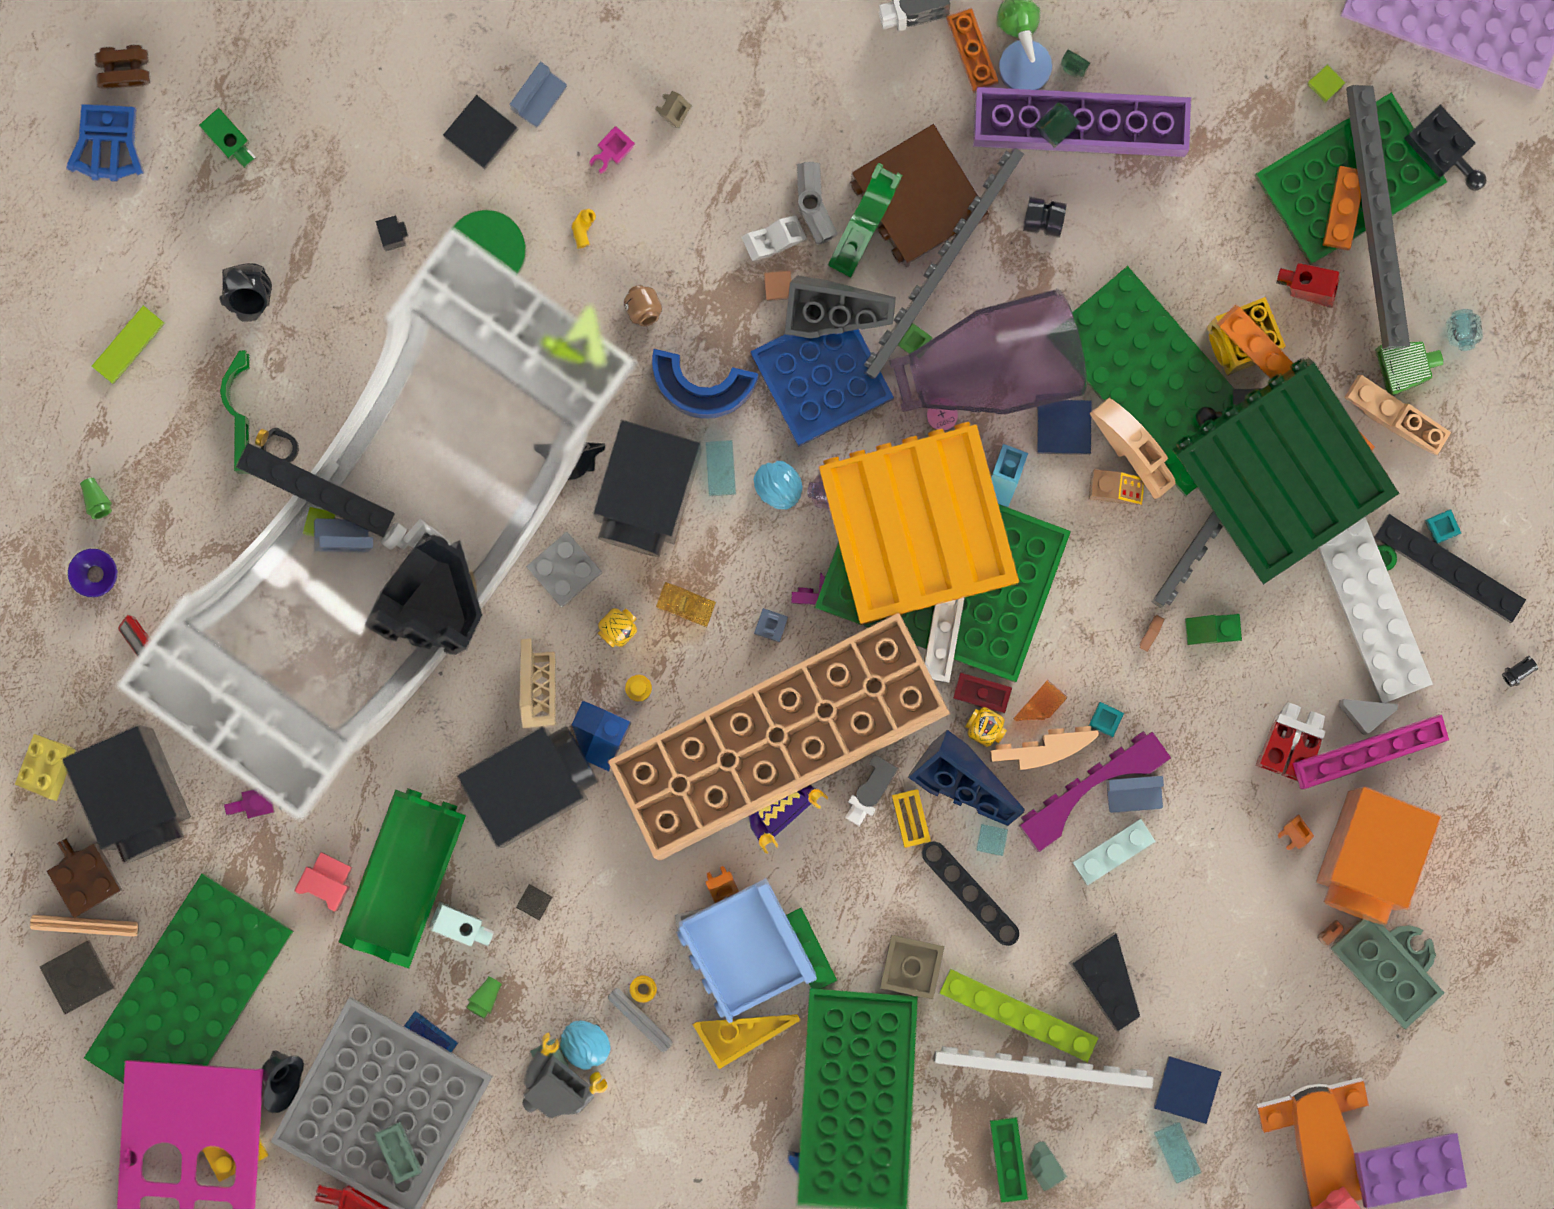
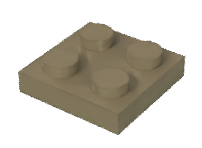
(912, 967)

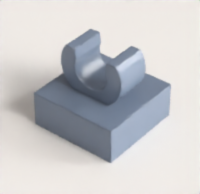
(771, 625)

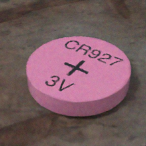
(942, 418)

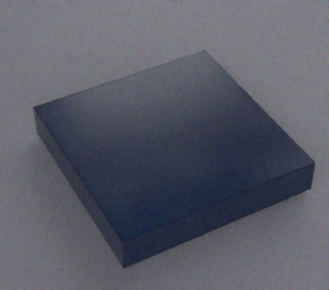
(1064, 427)
(1187, 1089)

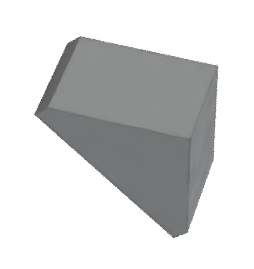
(1367, 714)

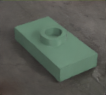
(398, 1152)

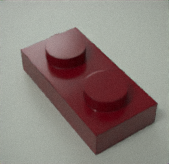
(982, 693)

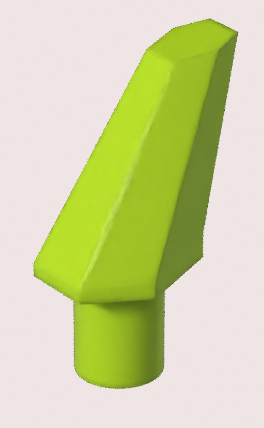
(562, 349)

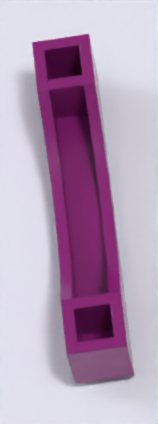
(1048, 823)

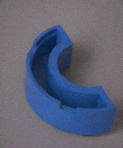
(696, 400)

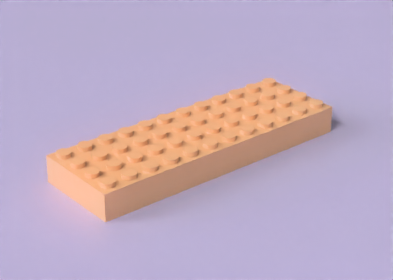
(778, 737)

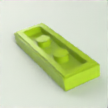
(128, 344)

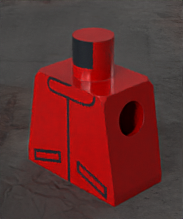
(1322, 283)

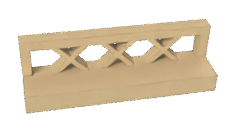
(531, 689)

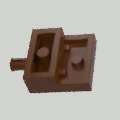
(83, 878)

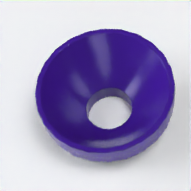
(80, 567)

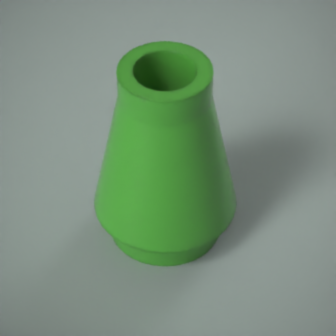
(95, 500)
(483, 999)

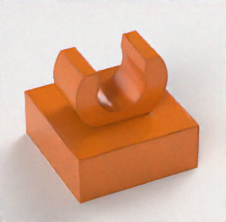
(1298, 832)
(722, 885)

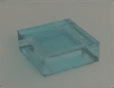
(992, 840)

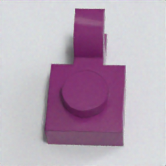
(253, 803)

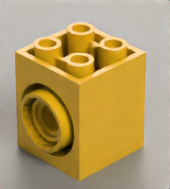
(1227, 352)

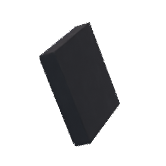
(480, 132)

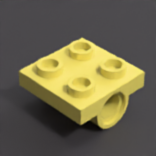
(43, 767)

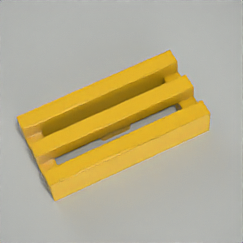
(905, 795)

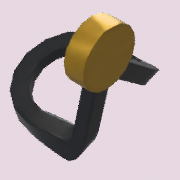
(264, 435)

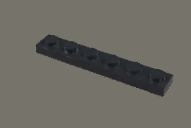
(315, 490)
(1450, 568)

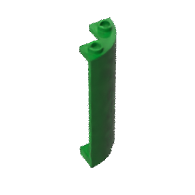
(402, 878)

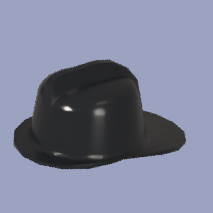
(281, 1080)

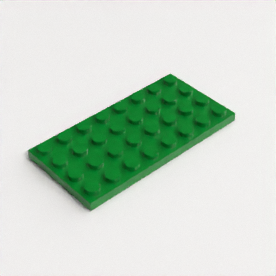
(1148, 365)
(192, 983)
(857, 1100)

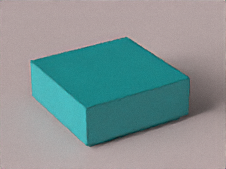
(1443, 526)
(1106, 719)

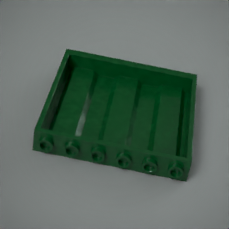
(1285, 470)

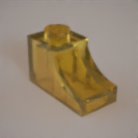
(685, 604)

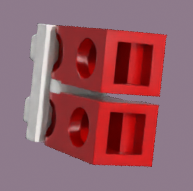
(1291, 735)

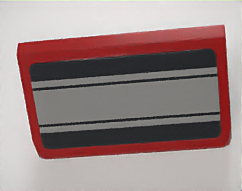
(134, 634)

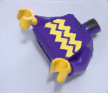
(775, 817)

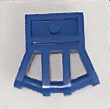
(101, 125)

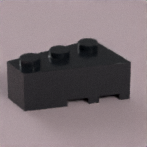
(1108, 981)

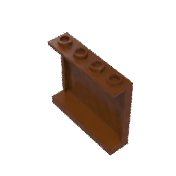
(928, 198)

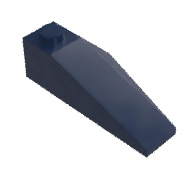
(958, 773)

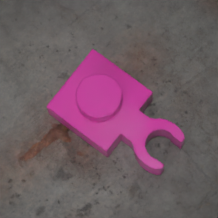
(614, 147)

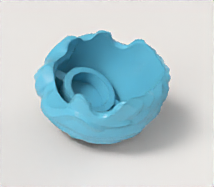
(778, 485)
(584, 1044)

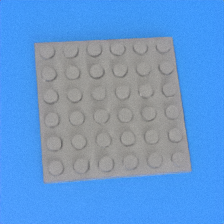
(371, 1079)

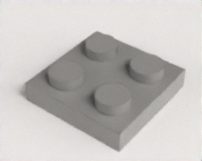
(564, 569)

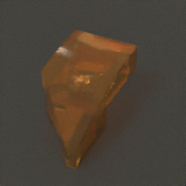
(1042, 703)

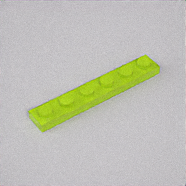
(1018, 1015)

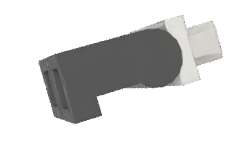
(912, 12)
(871, 791)

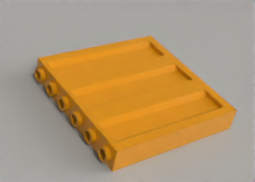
(918, 523)

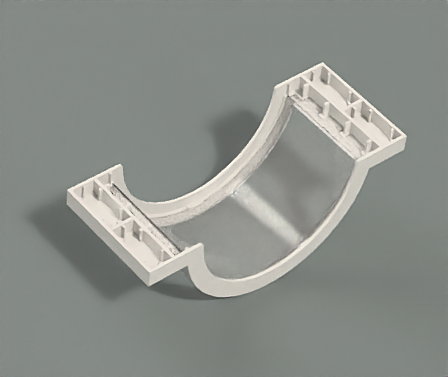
(454, 430)

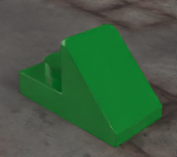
(1213, 629)

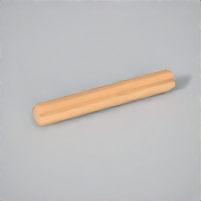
(84, 925)

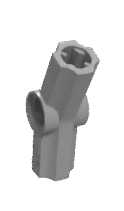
(810, 187)

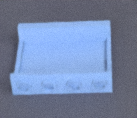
(745, 949)

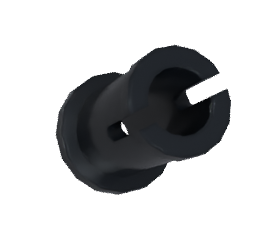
(1518, 672)

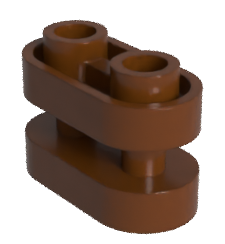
(111, 58)

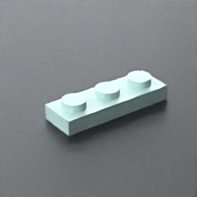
(1113, 852)

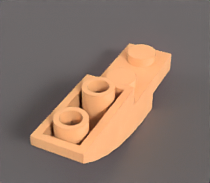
(1397, 416)
(1138, 446)
(1055, 747)

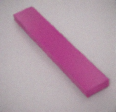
(1371, 751)

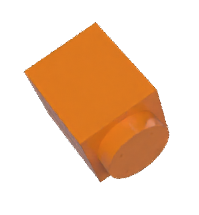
(1376, 855)

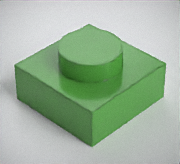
(914, 339)

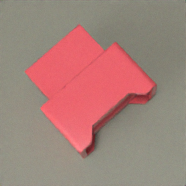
(326, 880)

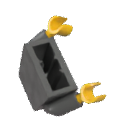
(555, 1087)

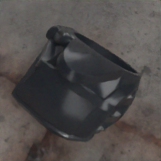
(246, 290)

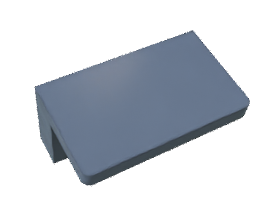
(538, 95)
(340, 536)
(1135, 794)

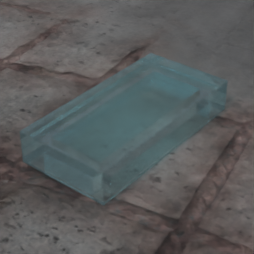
(720, 468)
(1177, 1152)

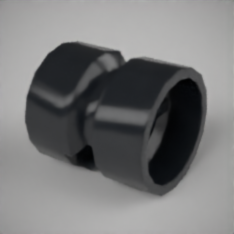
(1044, 217)

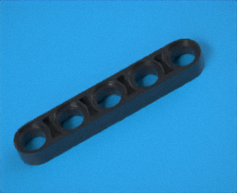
(981, 901)

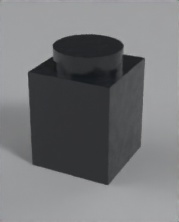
(645, 488)
(528, 784)
(128, 793)

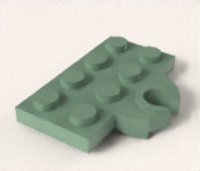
(1391, 968)

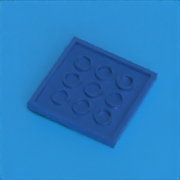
(820, 381)

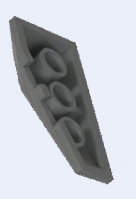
(829, 307)

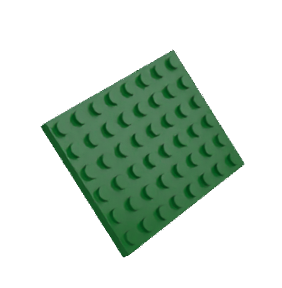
(993, 624)

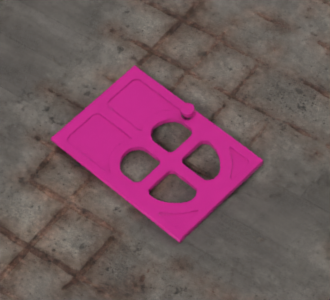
(191, 1111)

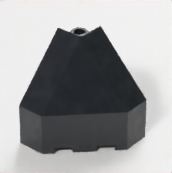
(429, 599)

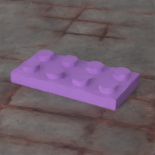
(1410, 1170)

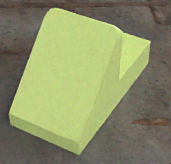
(588, 328)

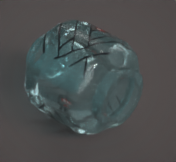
(1464, 329)

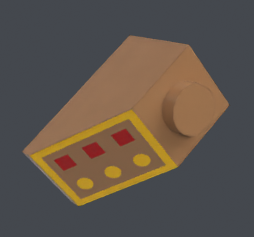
(1116, 487)

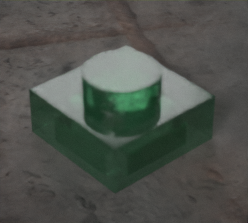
(1074, 64)

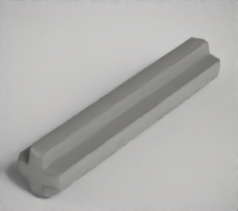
(640, 1020)

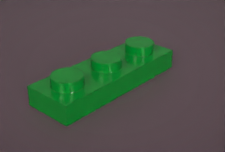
(812, 949)
(1008, 1159)

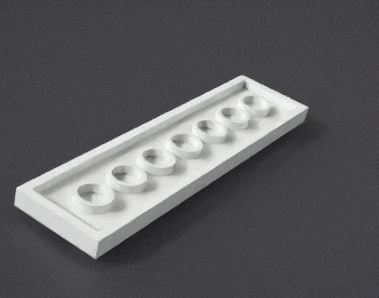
(1374, 613)

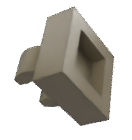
(674, 108)

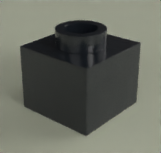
(392, 232)

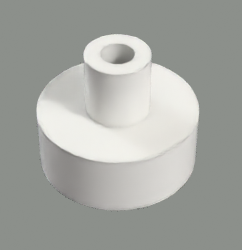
(394, 537)

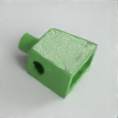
(1407, 366)

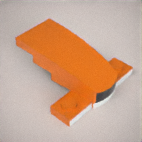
(1320, 1134)

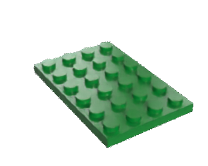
(1305, 179)

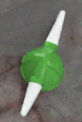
(1020, 20)

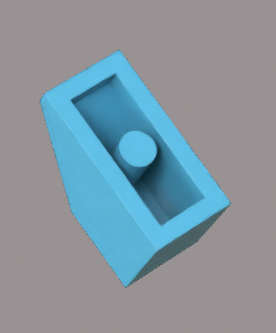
(1007, 473)

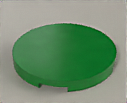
(496, 236)

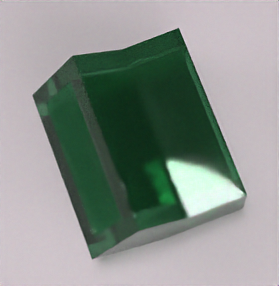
(1057, 124)

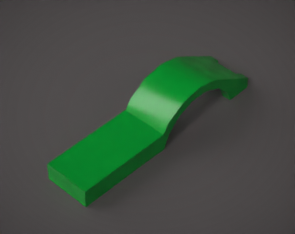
(865, 221)
(241, 423)

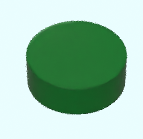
(1388, 555)

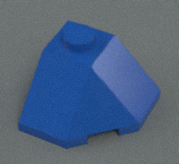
(599, 734)

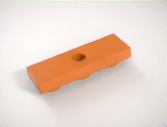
(976, 64)

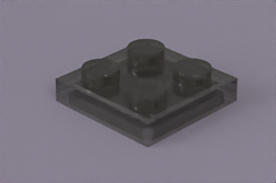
(77, 977)

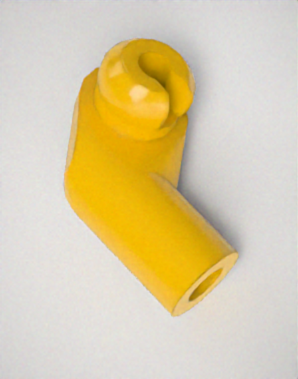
(581, 225)

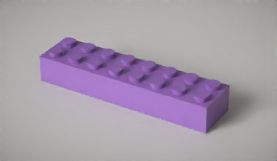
(1106, 121)

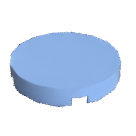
(1019, 72)

